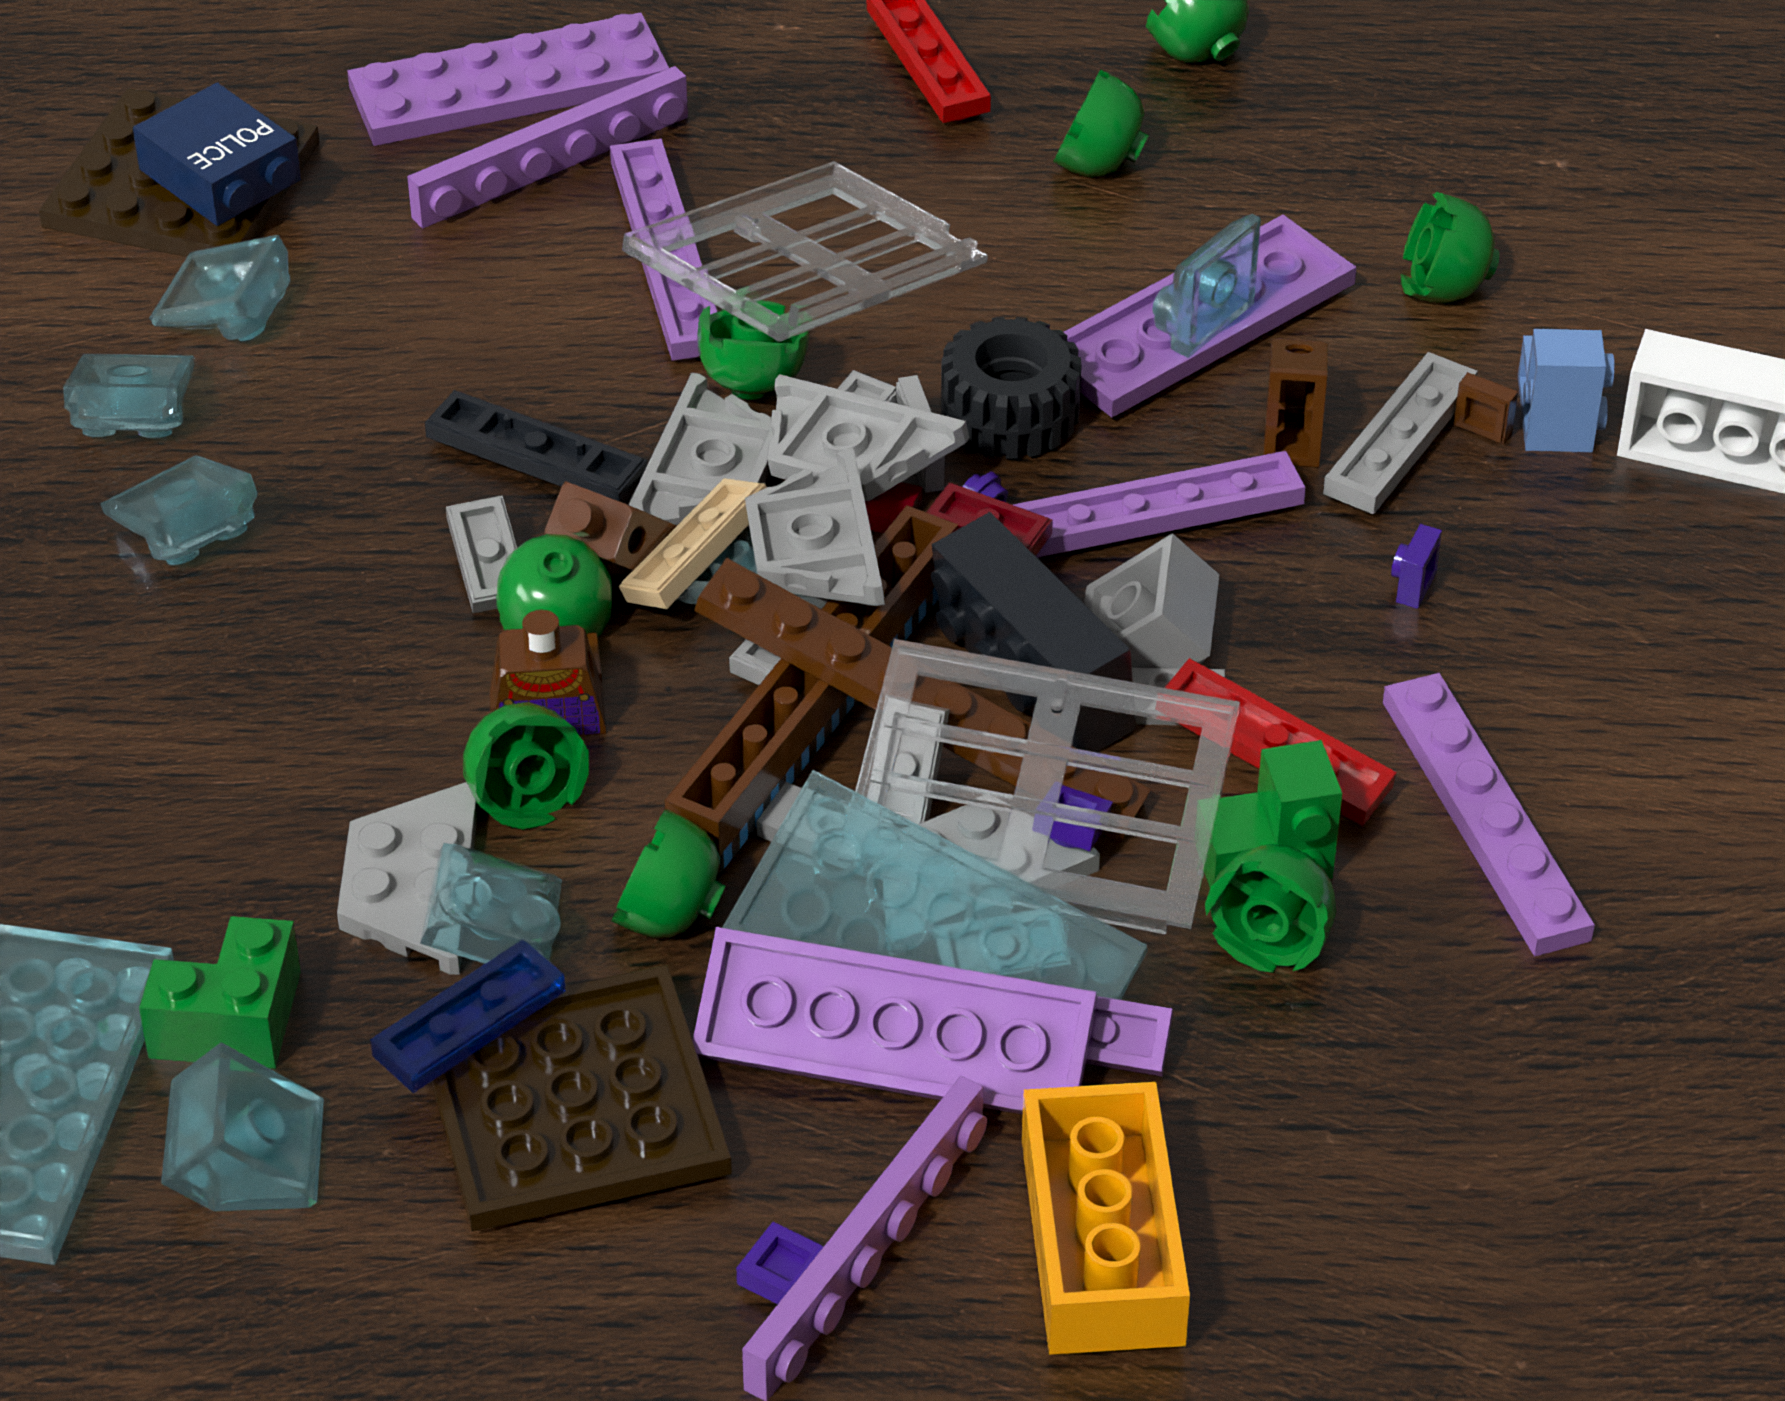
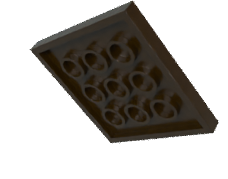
(117, 202)
(582, 1104)

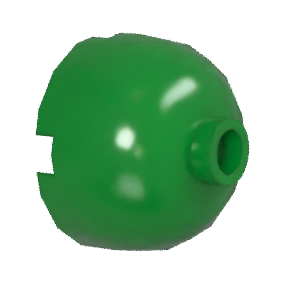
(1199, 28)
(1104, 129)
(1449, 251)
(745, 357)
(558, 577)
(525, 764)
(671, 880)
(1272, 907)

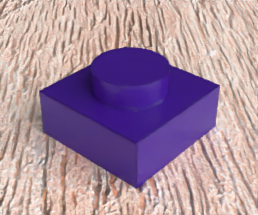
(1416, 565)
(1074, 835)
(776, 1262)

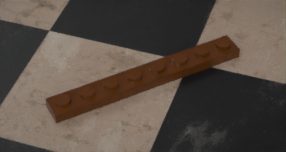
(858, 668)

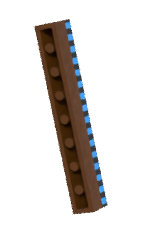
(795, 711)

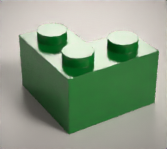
(1293, 807)
(233, 1002)

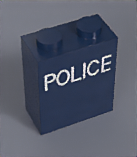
(217, 153)

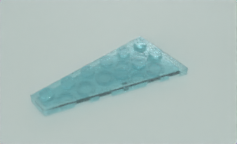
(888, 887)
(64, 1066)

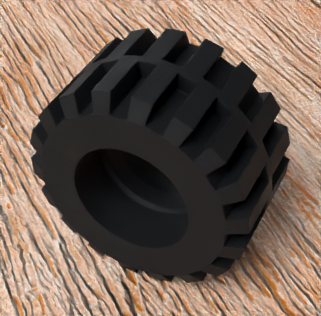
(1012, 386)

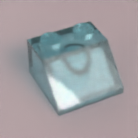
(242, 1135)

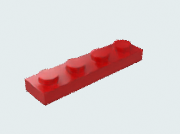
(931, 58)
(1265, 725)

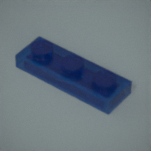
(467, 1015)

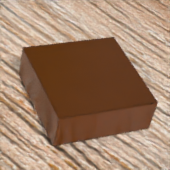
(1485, 408)

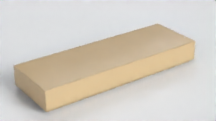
(691, 546)

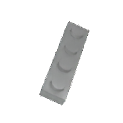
(1397, 435)

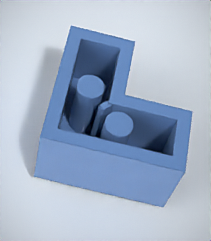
(1563, 388)

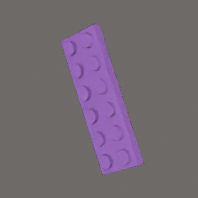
(503, 78)
(1132, 360)
(888, 1020)

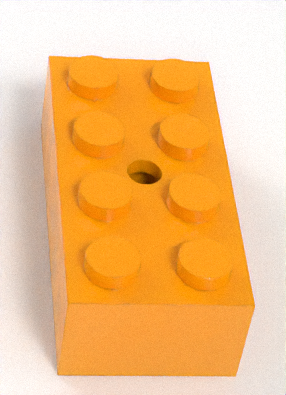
(1104, 1218)

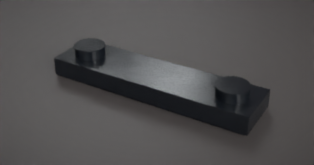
(534, 446)

